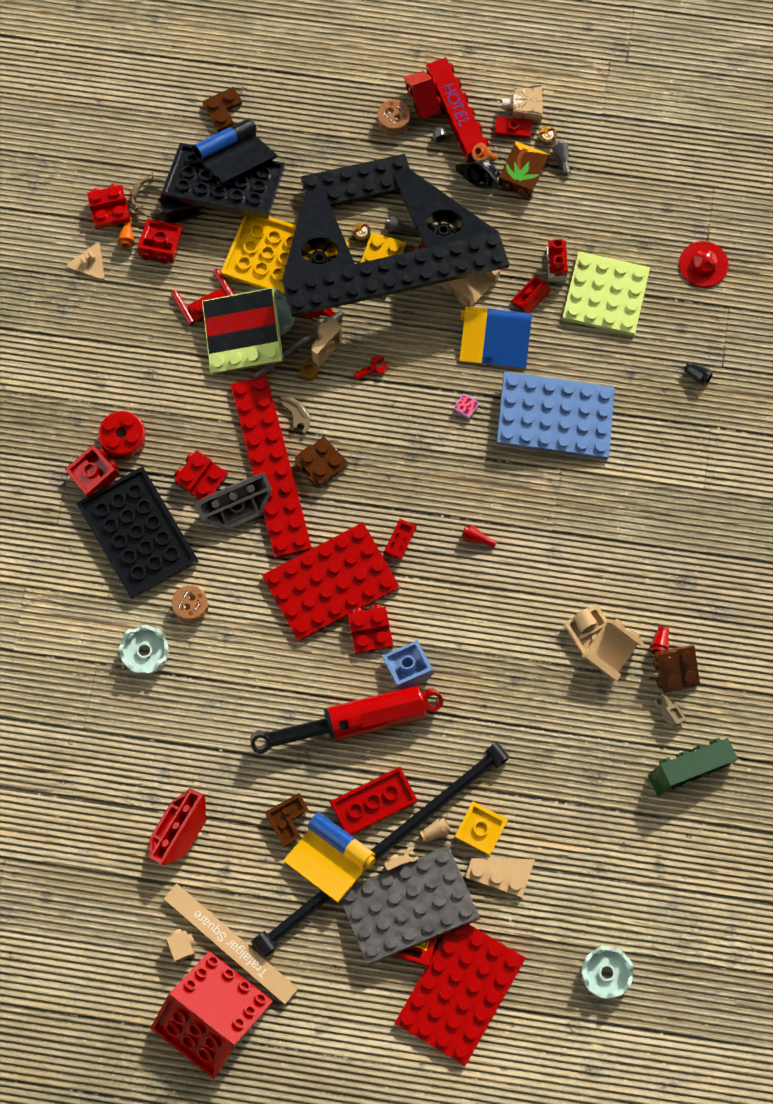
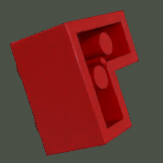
(422, 91)

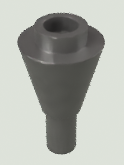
(560, 150)

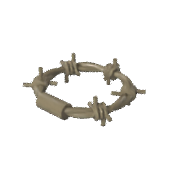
(136, 188)

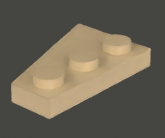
(501, 874)

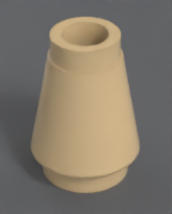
(436, 830)

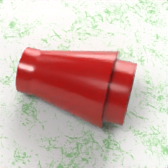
(661, 640)

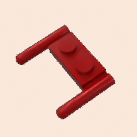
(194, 310)

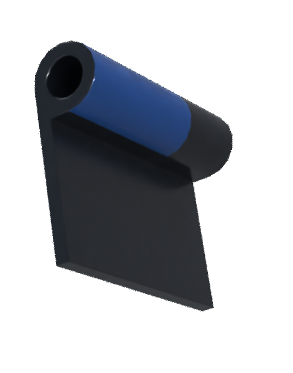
(233, 151)

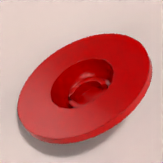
(703, 264)

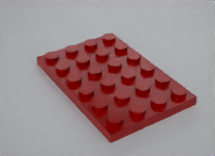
(330, 581)
(460, 992)

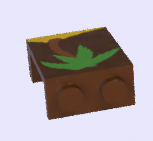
(523, 169)

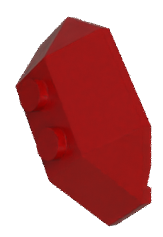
(178, 827)

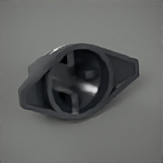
(479, 173)

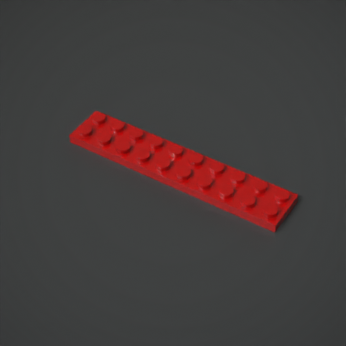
(269, 455)

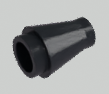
(698, 373)

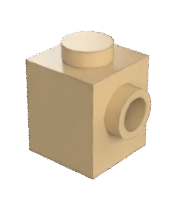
(181, 945)

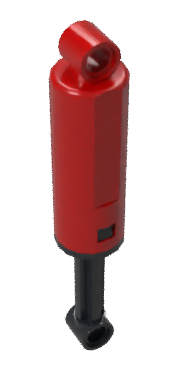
(357, 718)

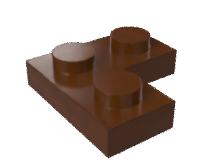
(218, 107)
(282, 817)

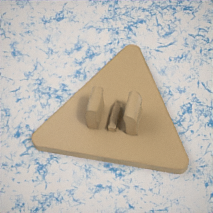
(89, 262)

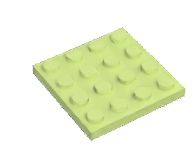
(606, 293)

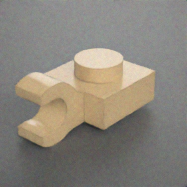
(395, 861)

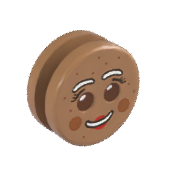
(393, 117)
(190, 604)

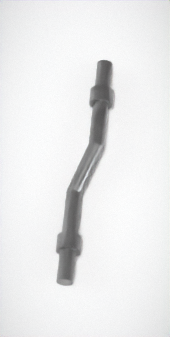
(297, 345)

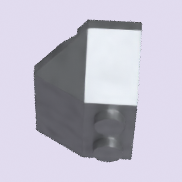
(235, 503)

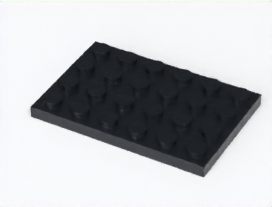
(246, 195)
(137, 532)

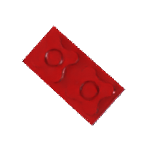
(373, 801)

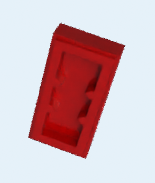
(513, 127)
(400, 539)

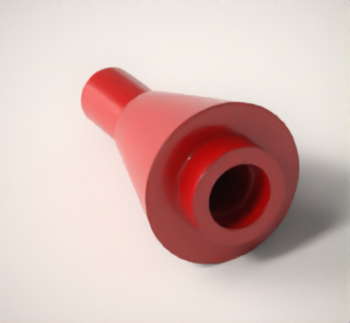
(473, 535)

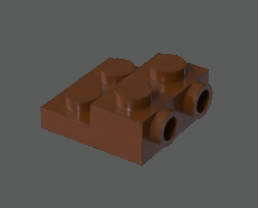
(320, 462)
(676, 668)

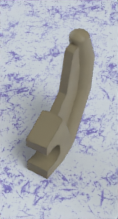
(300, 414)

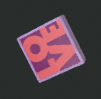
(466, 406)

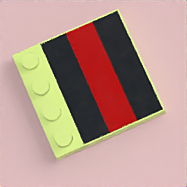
(242, 331)

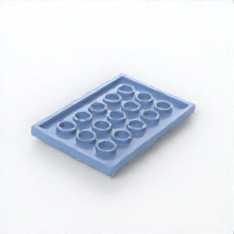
(555, 415)

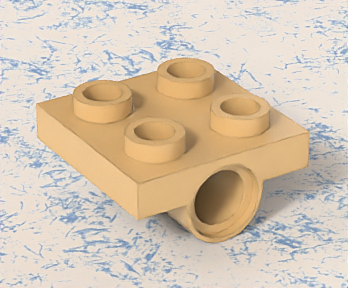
(585, 626)

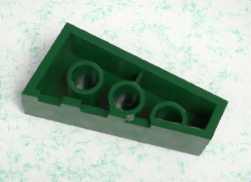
(692, 765)

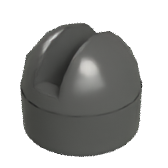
(440, 135)

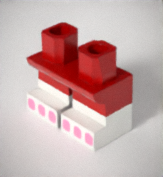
(557, 260)

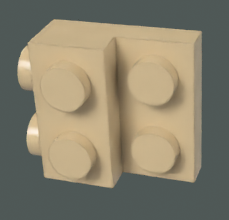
(328, 340)

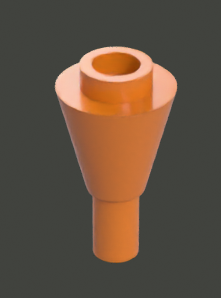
(481, 152)
(126, 237)

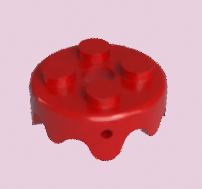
(125, 446)

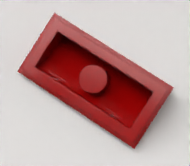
(531, 295)

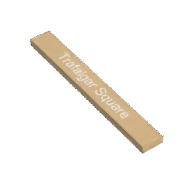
(231, 944)

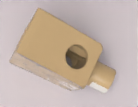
(525, 103)

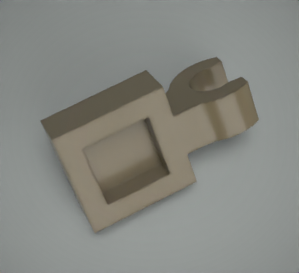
(670, 711)

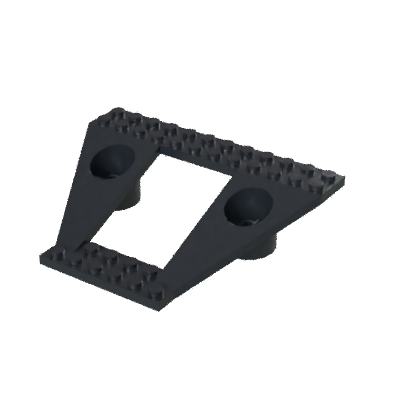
(338, 281)

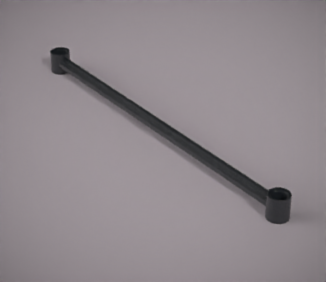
(495, 756)

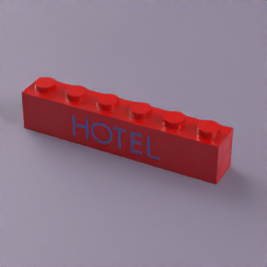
(456, 107)

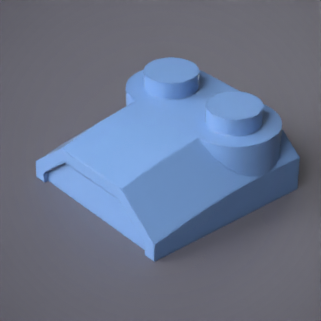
(408, 665)

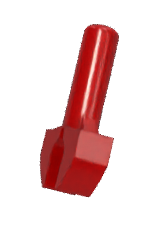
(372, 368)

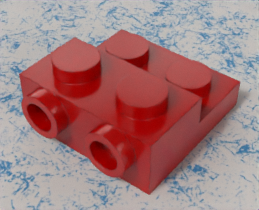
(108, 206)
(160, 241)
(92, 470)
(199, 475)
(370, 629)

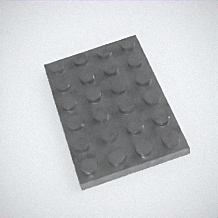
(409, 906)

